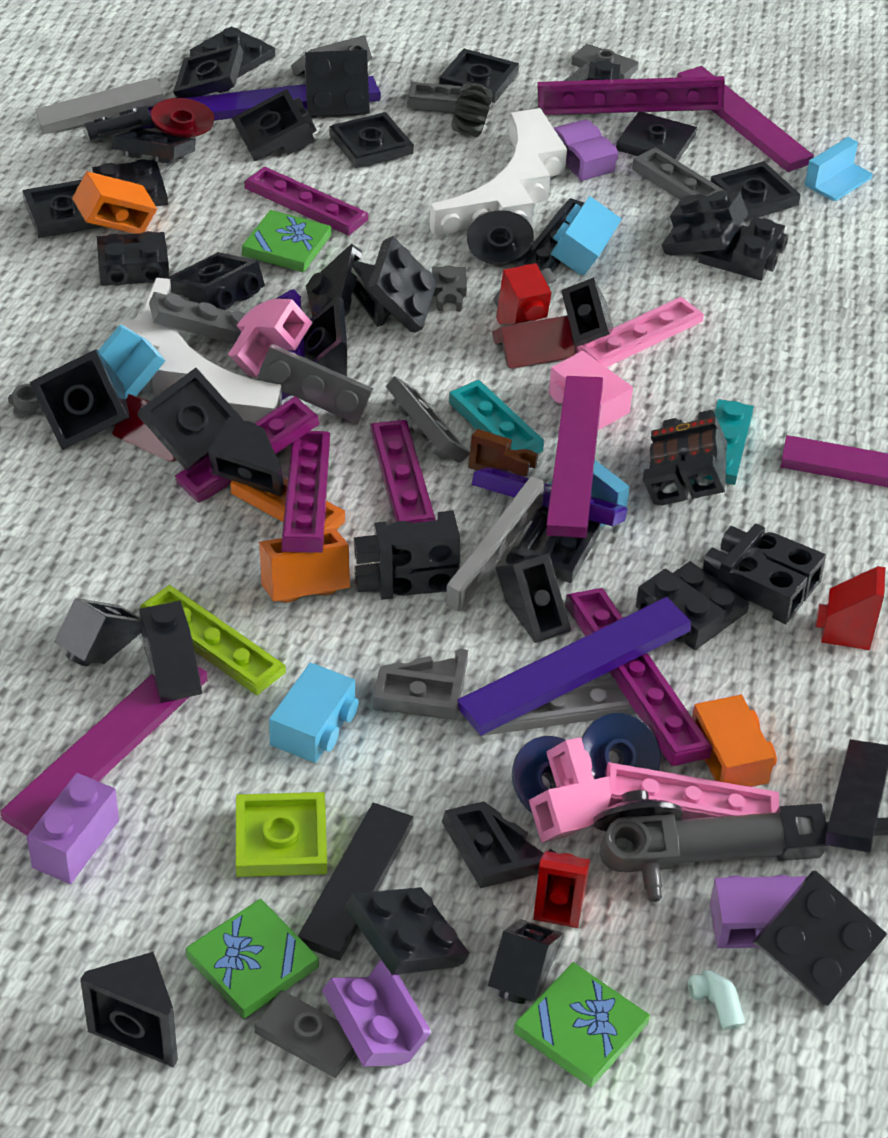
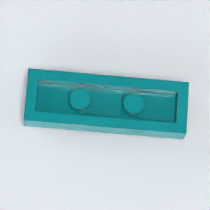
(492, 415)
(735, 423)

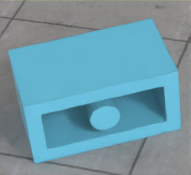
(585, 236)
(313, 713)

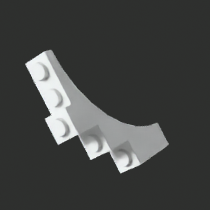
(516, 188)
(246, 396)

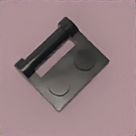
(126, 121)
(565, 552)

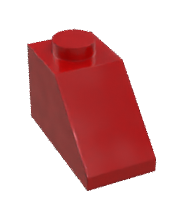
(523, 295)
(853, 610)
(561, 889)

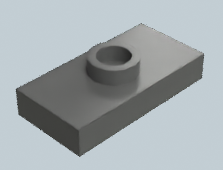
(596, 54)
(433, 96)
(305, 1033)

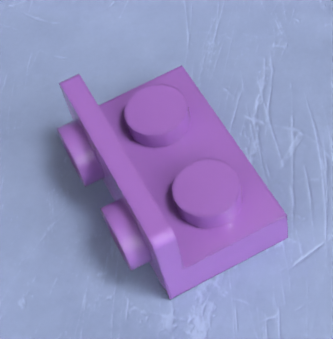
(378, 1017)

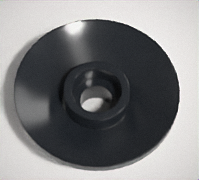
(500, 237)
(635, 804)

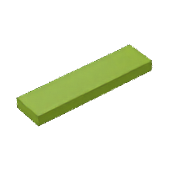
(223, 644)

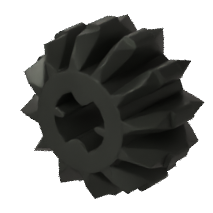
(471, 109)

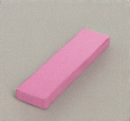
(643, 332)
(695, 795)

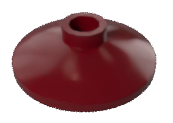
(182, 117)

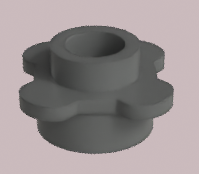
(24, 401)

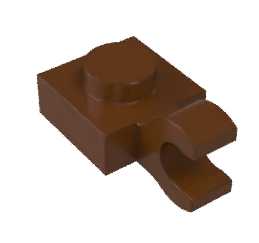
(496, 452)

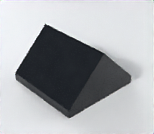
(327, 339)
(81, 398)
(131, 1007)

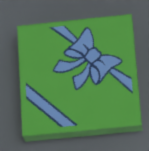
(286, 241)
(252, 958)
(581, 1024)

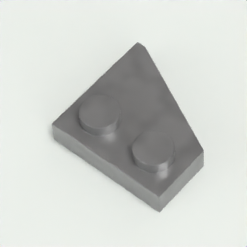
(422, 686)

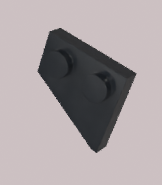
(334, 281)
(491, 845)

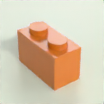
(114, 203)
(301, 574)
(739, 747)

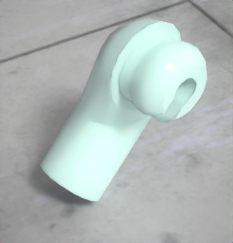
(721, 993)

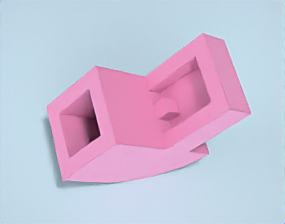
(266, 324)
(577, 796)

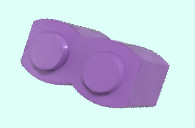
(587, 150)

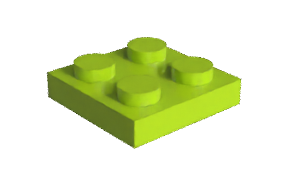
(281, 834)

